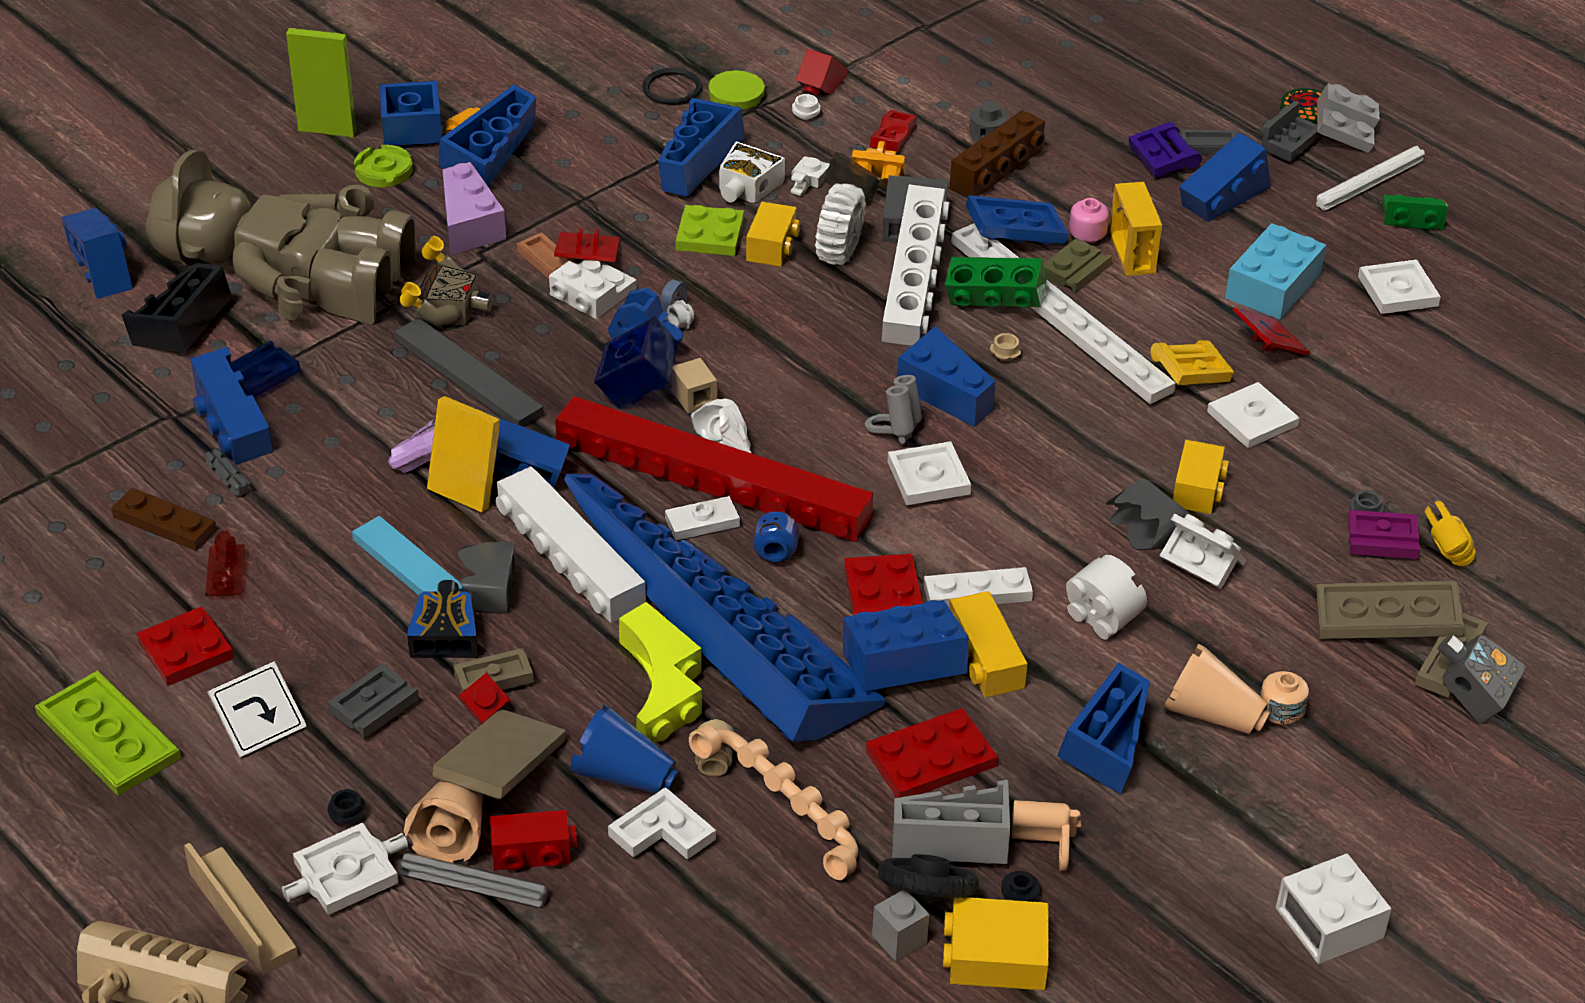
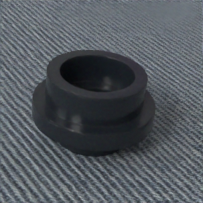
(346, 807)
(1020, 886)

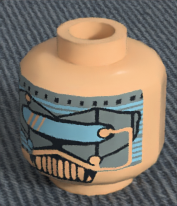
(1285, 697)

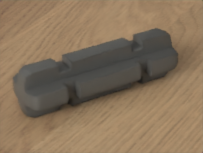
(228, 472)

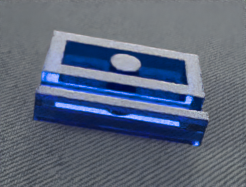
(265, 368)

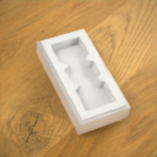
(702, 518)

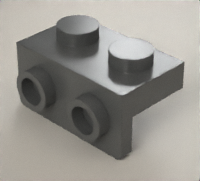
(1288, 133)

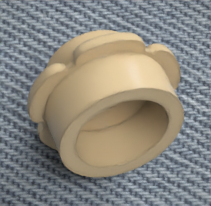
(1006, 347)

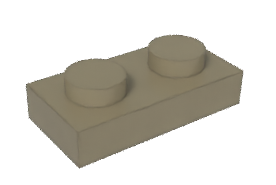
(506, 669)

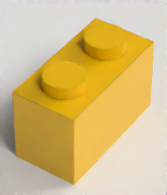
(772, 234)
(1199, 476)

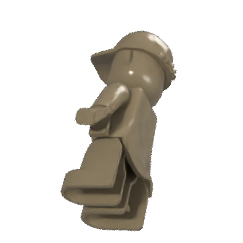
(284, 242)

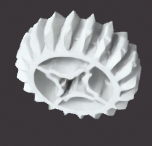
(840, 224)

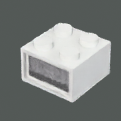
(1333, 908)

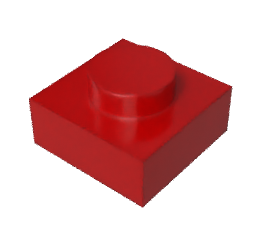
(483, 698)

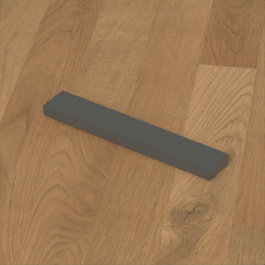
(468, 373)

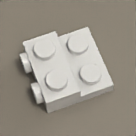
(590, 286)

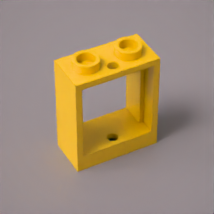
(1135, 228)

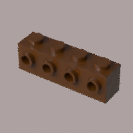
(997, 154)

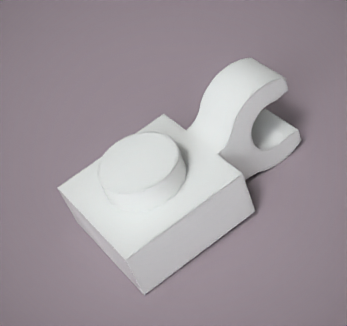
(808, 173)

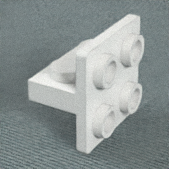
(1202, 552)

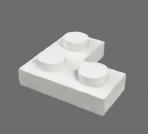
(663, 818)

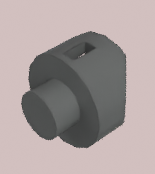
(986, 116)

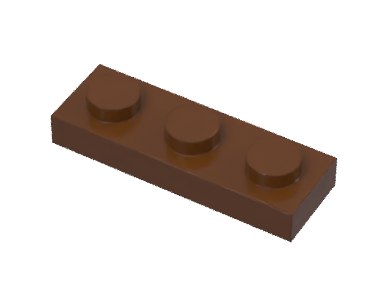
(164, 519)

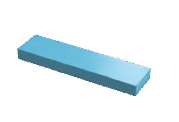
(401, 556)

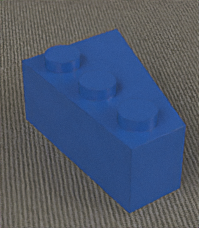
(1227, 179)
(948, 377)
(228, 409)
(524, 448)
(1108, 728)

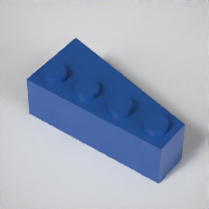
(490, 134)
(699, 145)

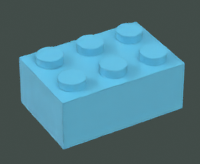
(1275, 271)

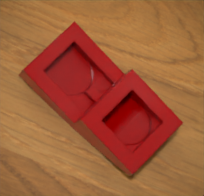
(894, 130)

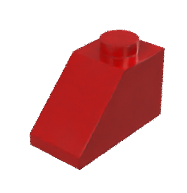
(820, 73)

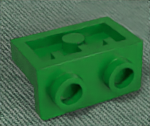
(1414, 212)

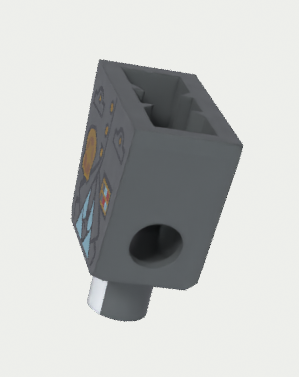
(1480, 674)

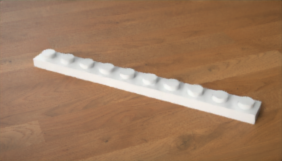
(1080, 326)

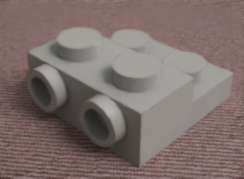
(1347, 117)

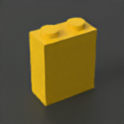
(997, 943)

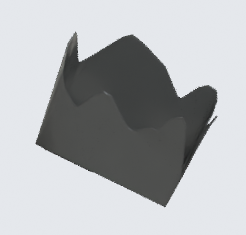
(1147, 514)
(494, 573)

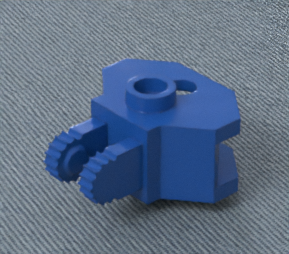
(637, 309)

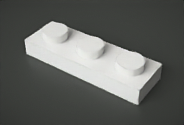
(1004, 585)

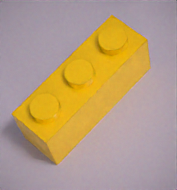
(992, 651)

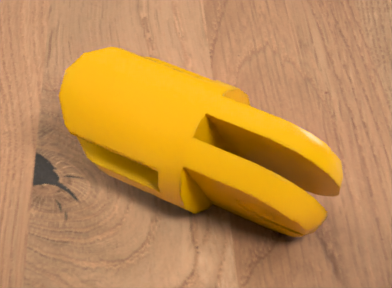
(1451, 536)

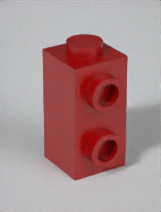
(531, 840)

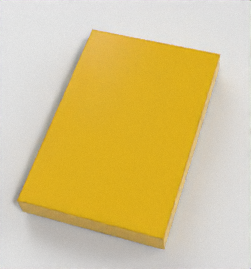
(463, 454)

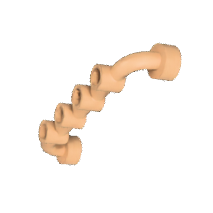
(837, 862)

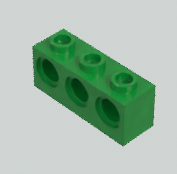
(996, 281)

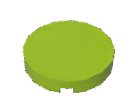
(736, 89)
(383, 166)

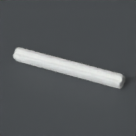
(1370, 178)

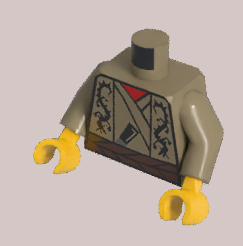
(447, 291)

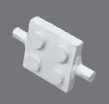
(345, 868)

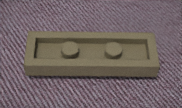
(1436, 663)

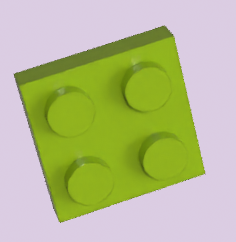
(710, 230)

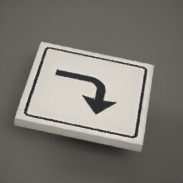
(257, 709)

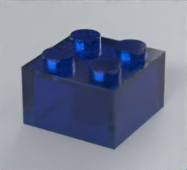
(636, 362)

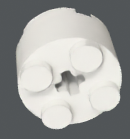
(1105, 596)

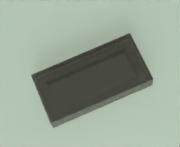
(849, 172)

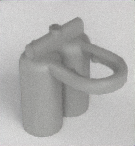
(903, 410)

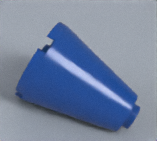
(622, 755)

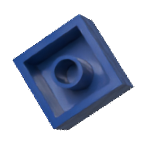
(410, 113)

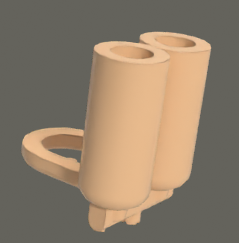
(1045, 823)

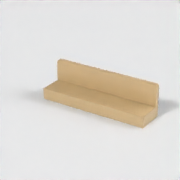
(241, 908)

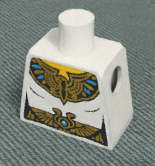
(750, 173)

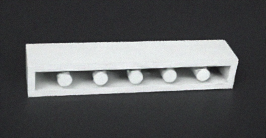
(570, 544)

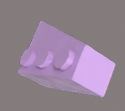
(471, 210)

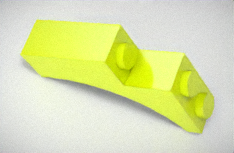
(671, 665)

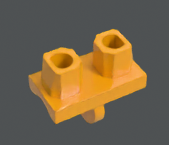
(881, 162)

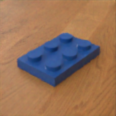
(1016, 220)

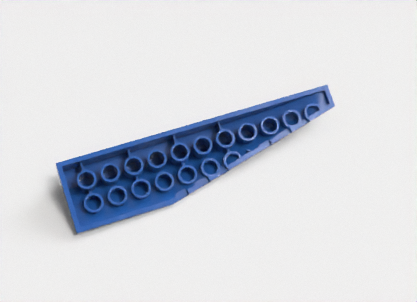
(762, 653)

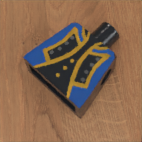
(443, 624)

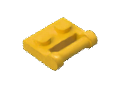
(1192, 362)

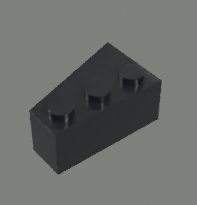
(181, 311)

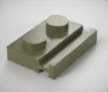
(1076, 265)

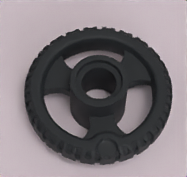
(928, 877)

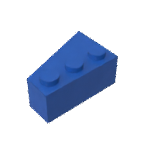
(100, 248)

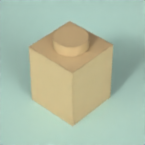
(693, 384)

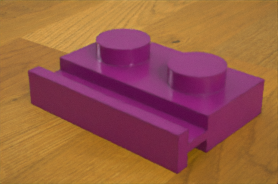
(1383, 534)

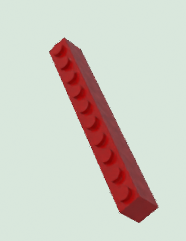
(715, 468)

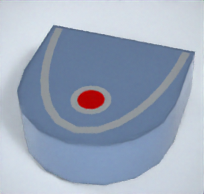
(673, 291)

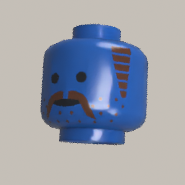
(776, 536)

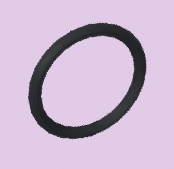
(671, 71)

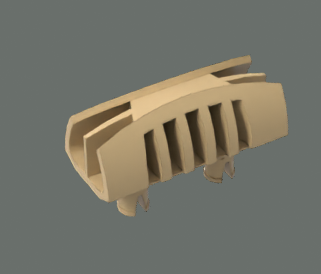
(153, 969)

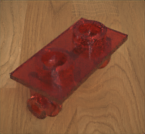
(225, 566)

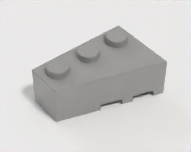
(955, 826)

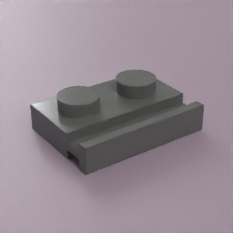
(373, 701)

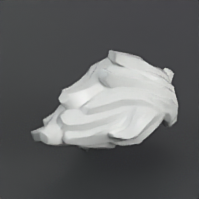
(721, 423)

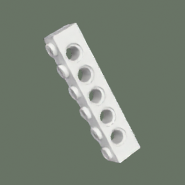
(913, 265)

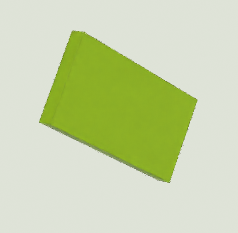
(321, 82)
(108, 733)

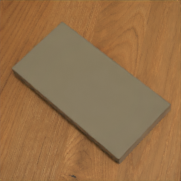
(1389, 609)
(499, 753)

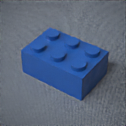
(905, 645)

